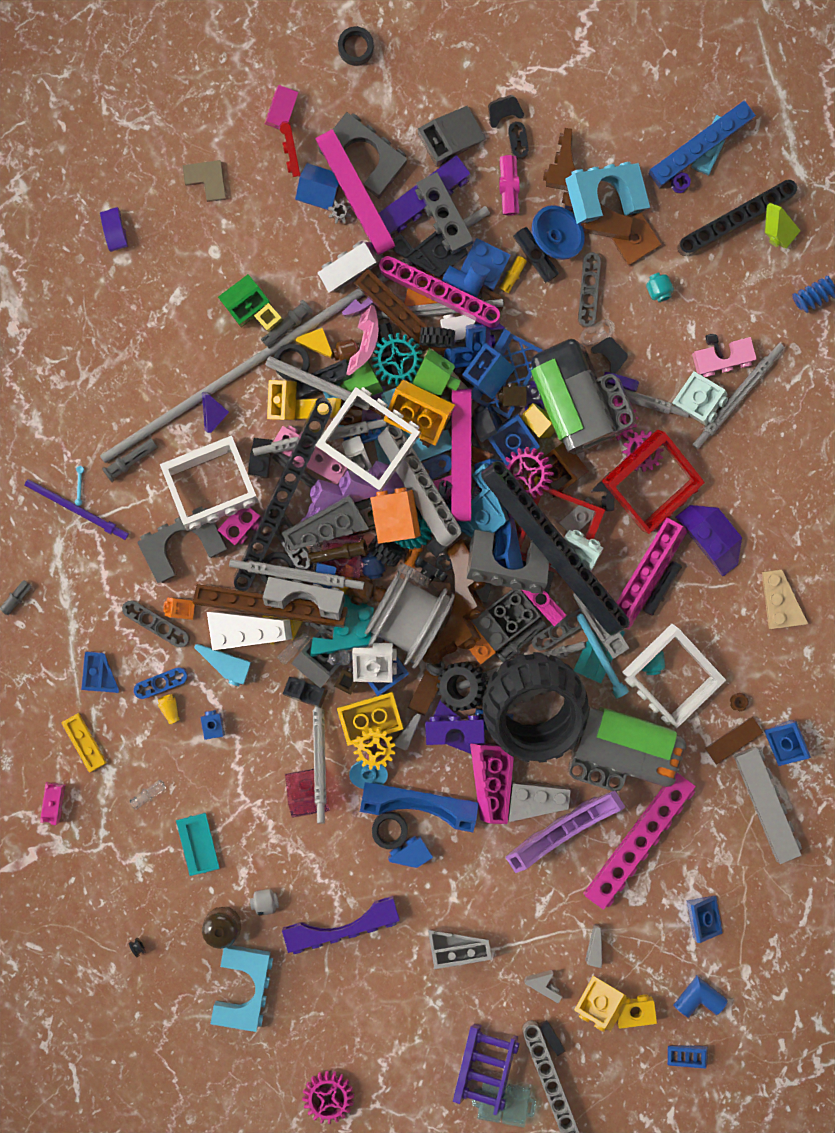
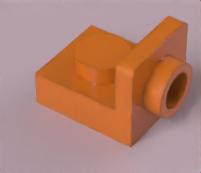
(179, 608)

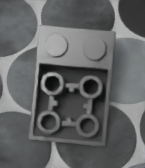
(450, 135)
(506, 618)

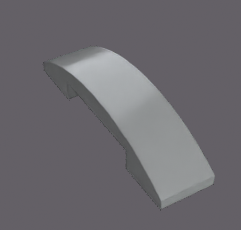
(614, 644)

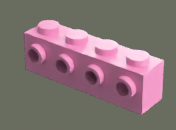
(319, 462)

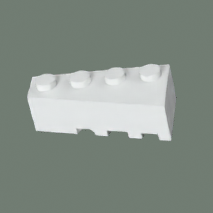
(238, 630)

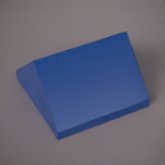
(317, 187)
(787, 743)
(704, 918)

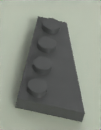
(333, 521)

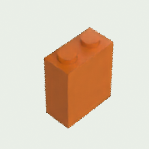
(395, 515)

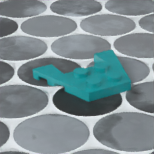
(351, 635)

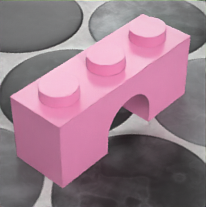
(741, 354)

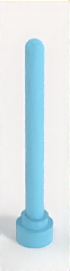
(618, 688)

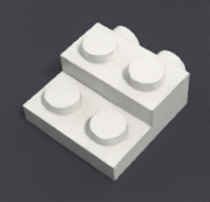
(374, 663)

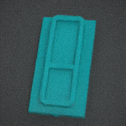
(589, 664)
(197, 844)

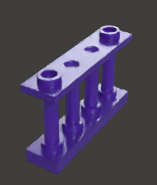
(467, 1074)

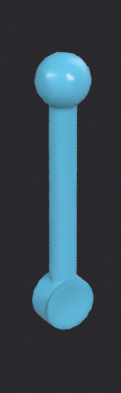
(80, 470)

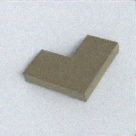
(208, 173)

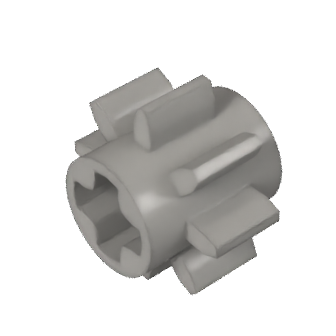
(334, 214)

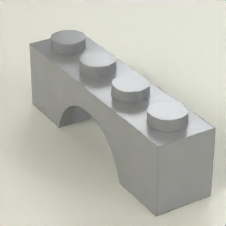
(281, 592)

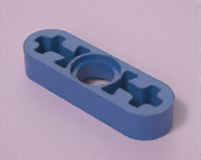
(176, 682)

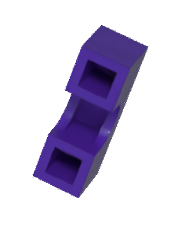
(472, 728)

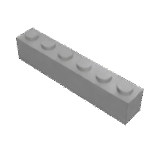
(767, 805)

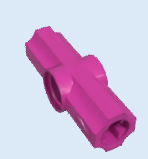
(509, 185)
(549, 609)

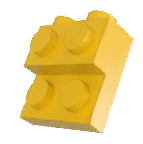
(600, 1004)

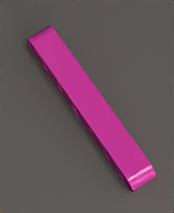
(355, 192)
(434, 284)
(461, 455)

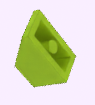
(780, 226)

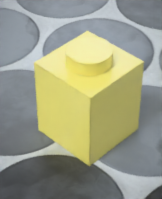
(268, 317)

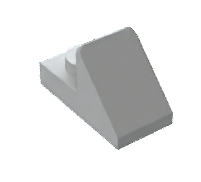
(539, 983)

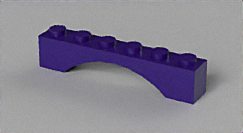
(303, 936)

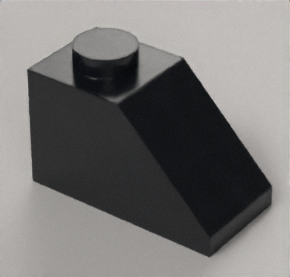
(486, 421)
(260, 464)

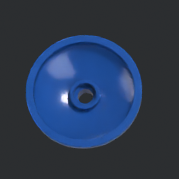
(558, 232)

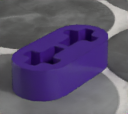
(628, 383)

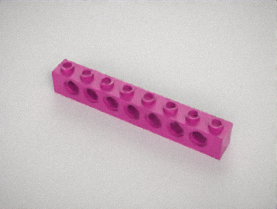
(628, 844)

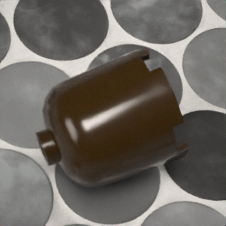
(221, 927)

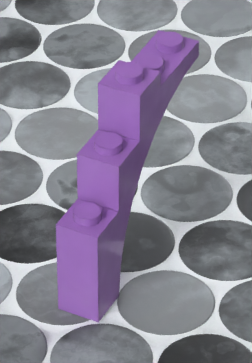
(351, 484)
(562, 829)

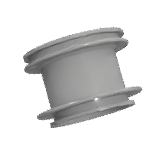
(409, 617)

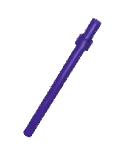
(108, 527)

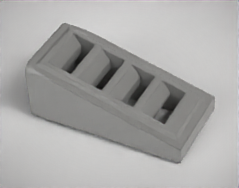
(405, 737)
(594, 951)

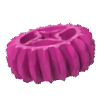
(525, 465)
(321, 1092)

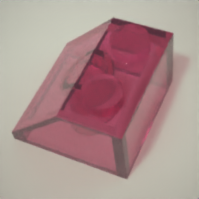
(345, 567)
(302, 793)

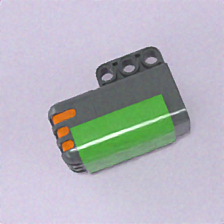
(626, 746)

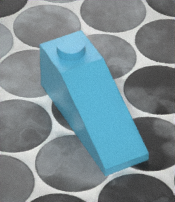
(229, 666)

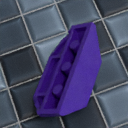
(713, 535)

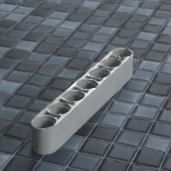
(425, 492)
(548, 1076)

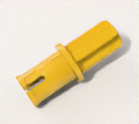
(512, 274)

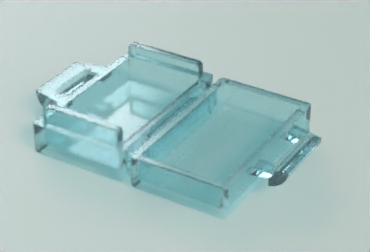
(515, 1107)

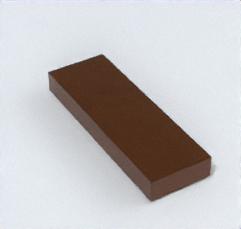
(734, 740)

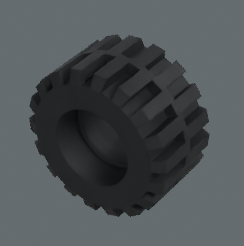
(448, 685)

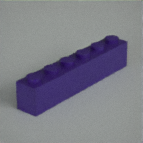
(410, 208)

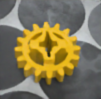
(372, 756)

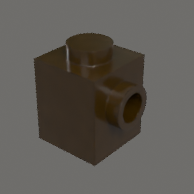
(512, 396)
(345, 681)

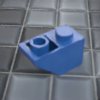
(412, 854)

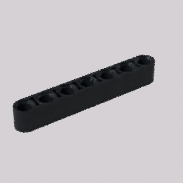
(728, 221)

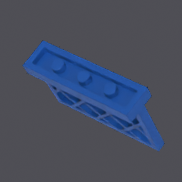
(500, 347)

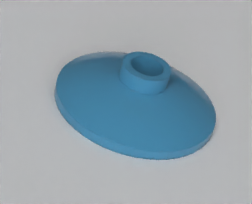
(360, 774)

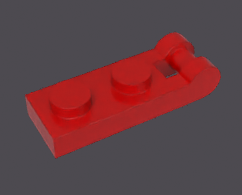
(289, 147)

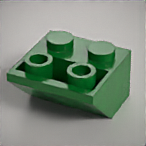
(244, 300)

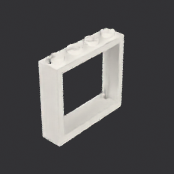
(395, 416)
(200, 456)
(692, 702)

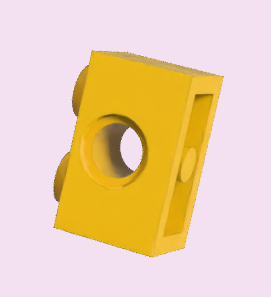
(281, 400)
(645, 1016)

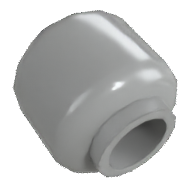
(264, 902)

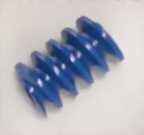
(814, 294)

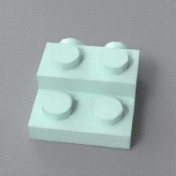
(701, 398)
(587, 550)

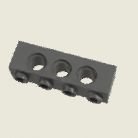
(434, 185)

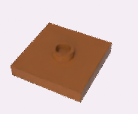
(640, 243)

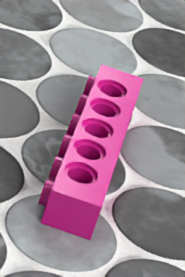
(651, 569)

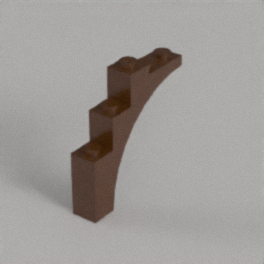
(608, 225)
(466, 606)

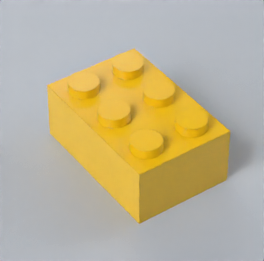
(370, 713)

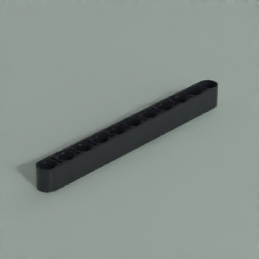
(283, 485)
(555, 548)

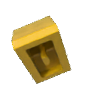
(316, 342)
(538, 421)

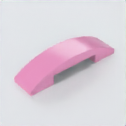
(369, 324)

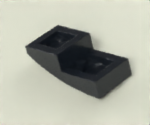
(305, 692)

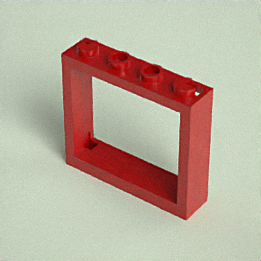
(634, 460)
(593, 526)

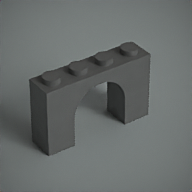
(391, 161)
(155, 545)
(484, 568)

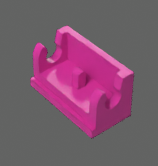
(281, 106)
(52, 803)

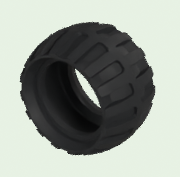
(544, 739)

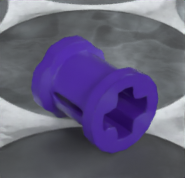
(685, 180)

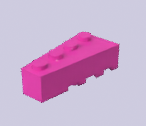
(492, 781)

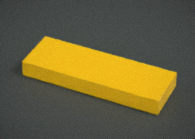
(304, 407)
(84, 742)

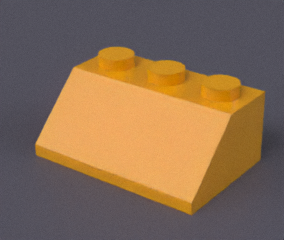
(421, 408)

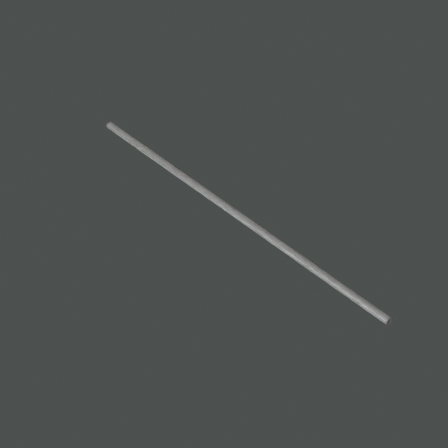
(257, 359)

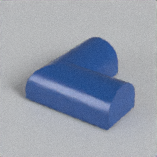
(470, 282)
(474, 341)
(700, 992)

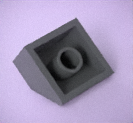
(315, 667)

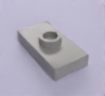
(577, 518)

